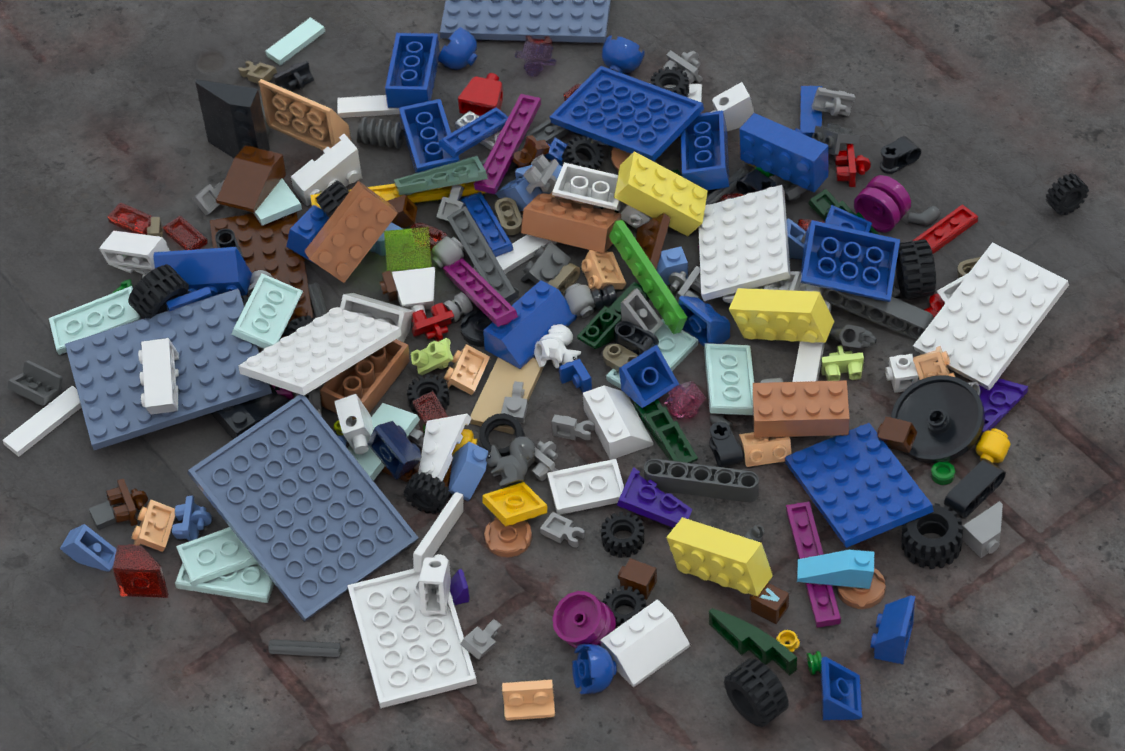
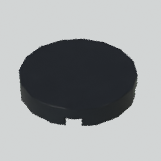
(473, 326)

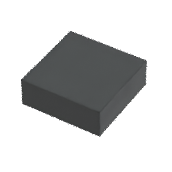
(102, 515)

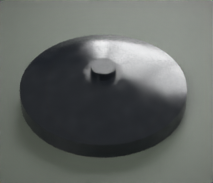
(944, 415)

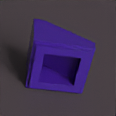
(459, 588)

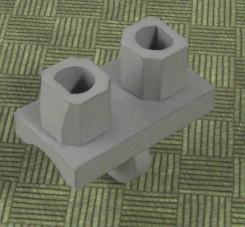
(688, 63)
(833, 101)
(541, 174)
(679, 281)
(542, 458)

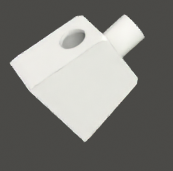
(735, 105)
(415, 288)
(358, 430)
(435, 573)

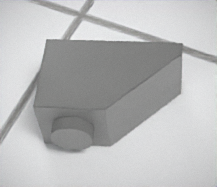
(639, 312)
(984, 531)

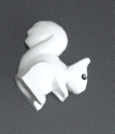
(553, 347)

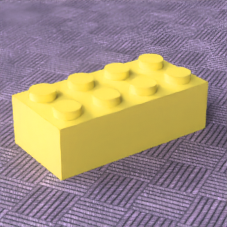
(659, 191)
(781, 315)
(719, 556)

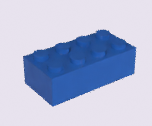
(412, 69)
(423, 128)
(706, 151)
(784, 152)

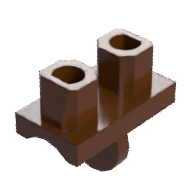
(530, 151)
(129, 502)

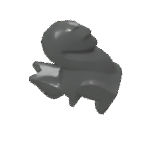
(853, 336)
(514, 466)

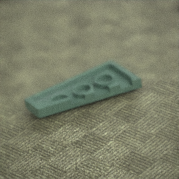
(443, 176)

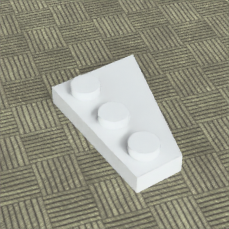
(439, 442)

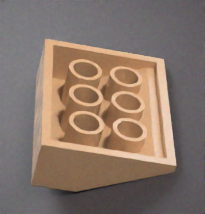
(301, 117)

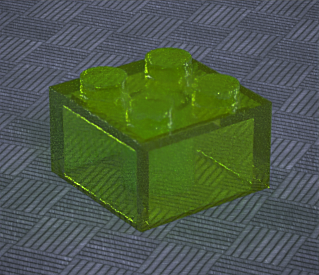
(408, 249)

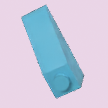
(839, 568)

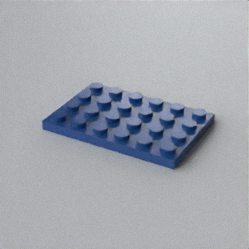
(627, 113)
(858, 485)

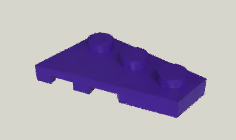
(1000, 401)
(649, 501)

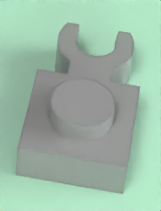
(561, 528)

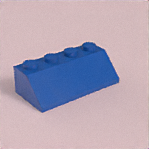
(213, 268)
(536, 314)

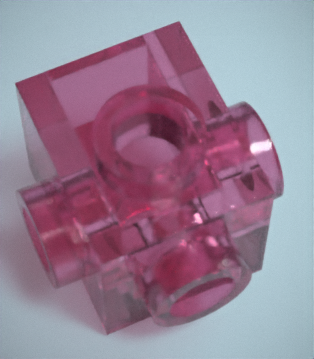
(684, 400)

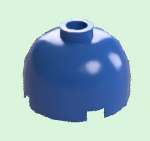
(459, 51)
(621, 55)
(593, 668)

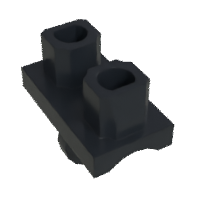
(294, 77)

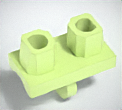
(434, 356)
(842, 362)

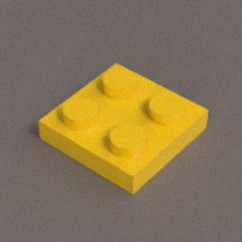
(514, 504)

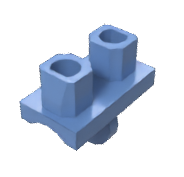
(193, 518)

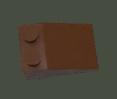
(251, 178)

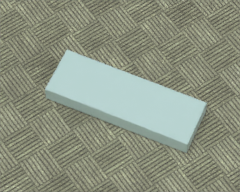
(295, 41)

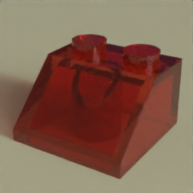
(138, 573)

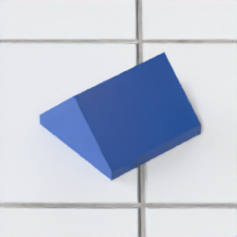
(647, 377)
(840, 692)

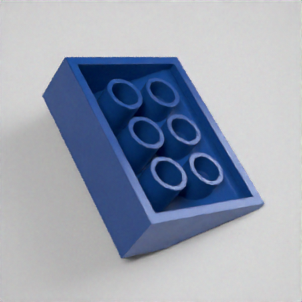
(849, 260)

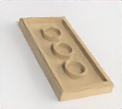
(500, 386)

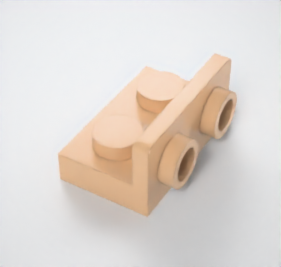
(602, 270)
(933, 364)
(467, 369)
(764, 449)
(154, 525)
(528, 699)

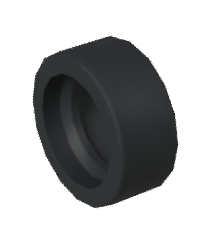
(496, 421)

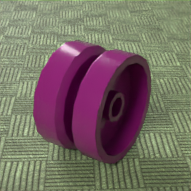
(883, 203)
(582, 619)

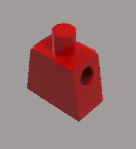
(481, 95)

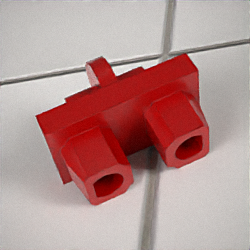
(848, 173)
(432, 326)

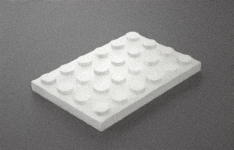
(744, 243)
(992, 315)
(319, 350)
(407, 649)

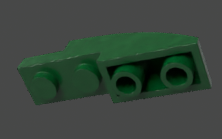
(602, 327)

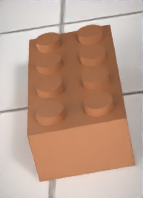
(569, 222)
(351, 232)
(368, 377)
(800, 409)

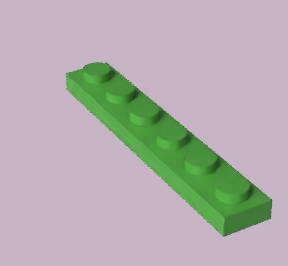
(648, 277)

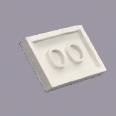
(586, 486)

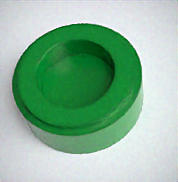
(943, 473)

